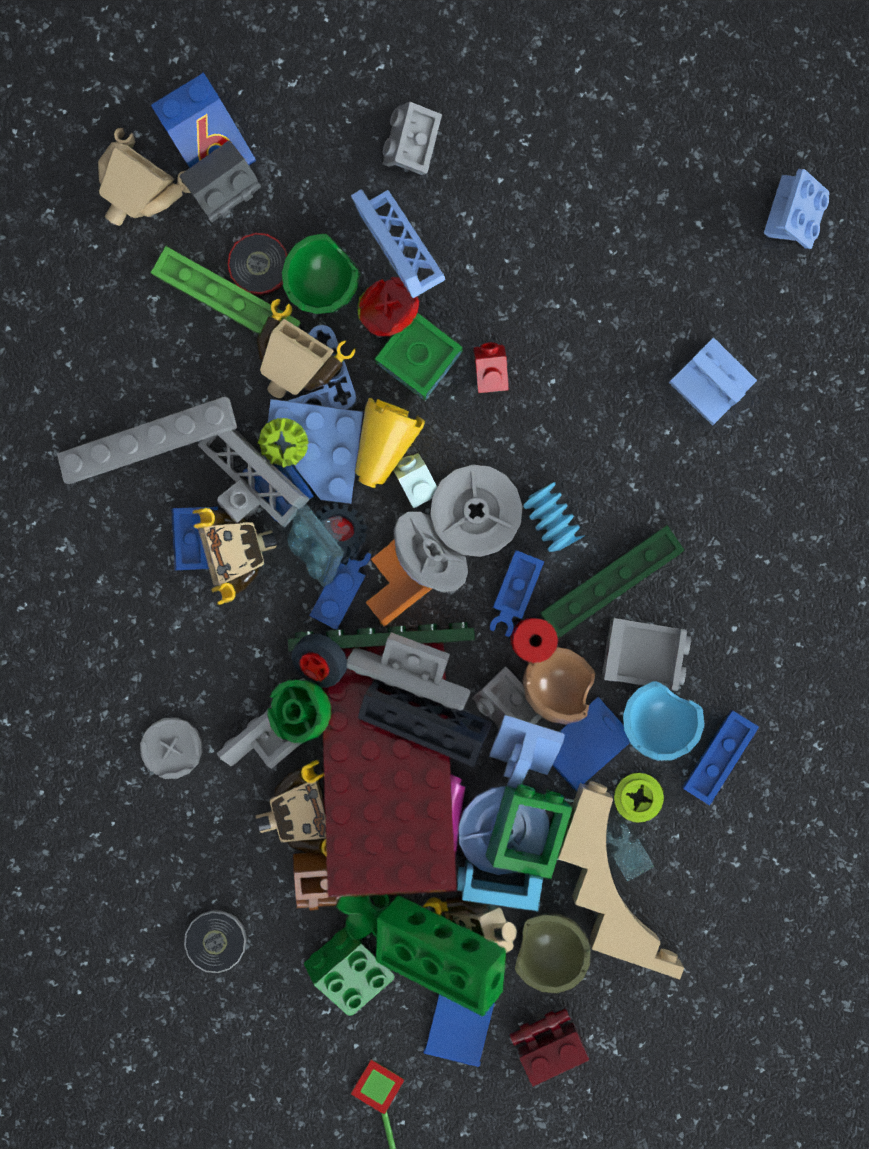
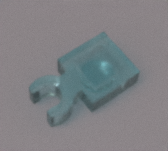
(630, 855)

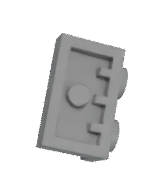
(411, 137)
(505, 696)

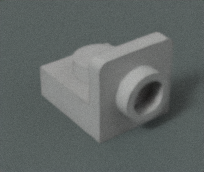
(238, 502)

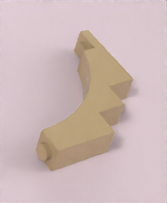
(616, 927)

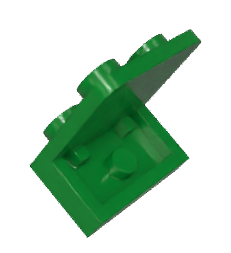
(347, 972)

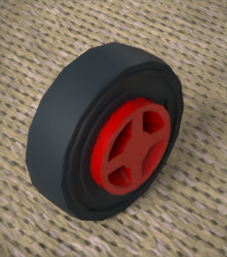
(319, 660)

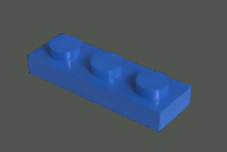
(720, 757)

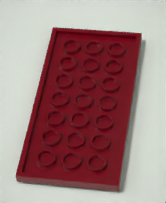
(383, 802)

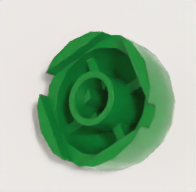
(299, 711)

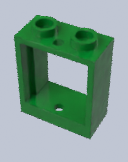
(521, 861)

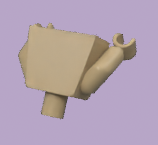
(134, 182)

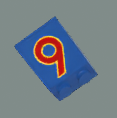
(199, 121)

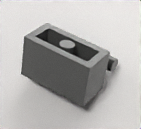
(221, 181)

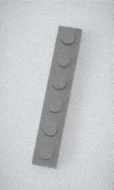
(147, 440)

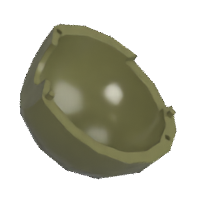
(553, 953)

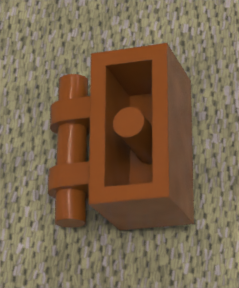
(311, 881)

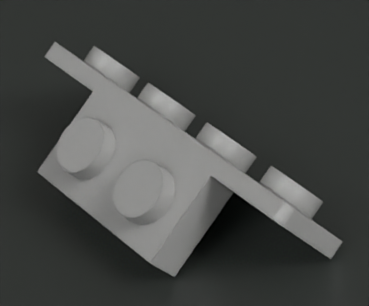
(411, 668)
(261, 738)

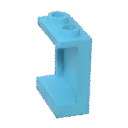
(499, 893)

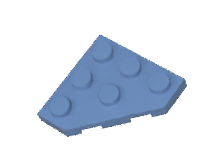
(331, 446)

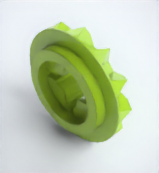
(292, 432)
(645, 810)

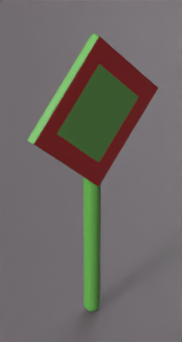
(377, 1089)

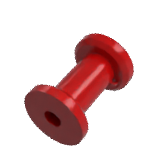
(546, 642)

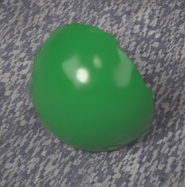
(319, 275)

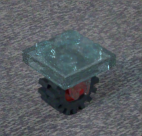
(326, 539)

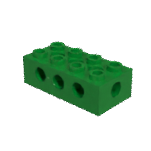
(440, 955)

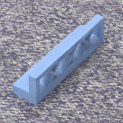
(394, 246)

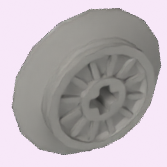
(500, 508)
(426, 555)

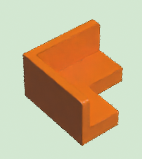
(400, 591)

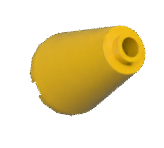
(384, 440)

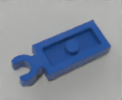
(516, 589)
(340, 593)

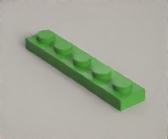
(214, 291)

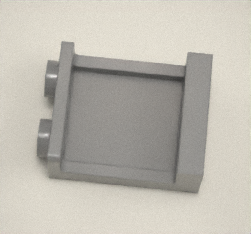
(645, 654)

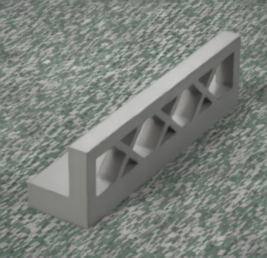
(263, 468)

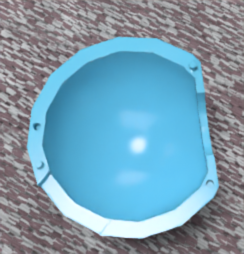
(662, 722)

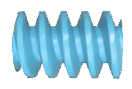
(552, 518)

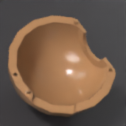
(559, 686)

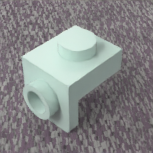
(415, 479)

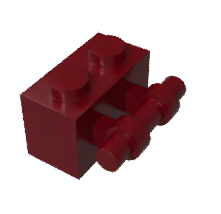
(552, 1052)

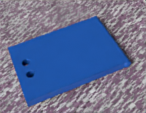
(589, 744)
(457, 1033)

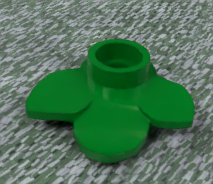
(362, 914)

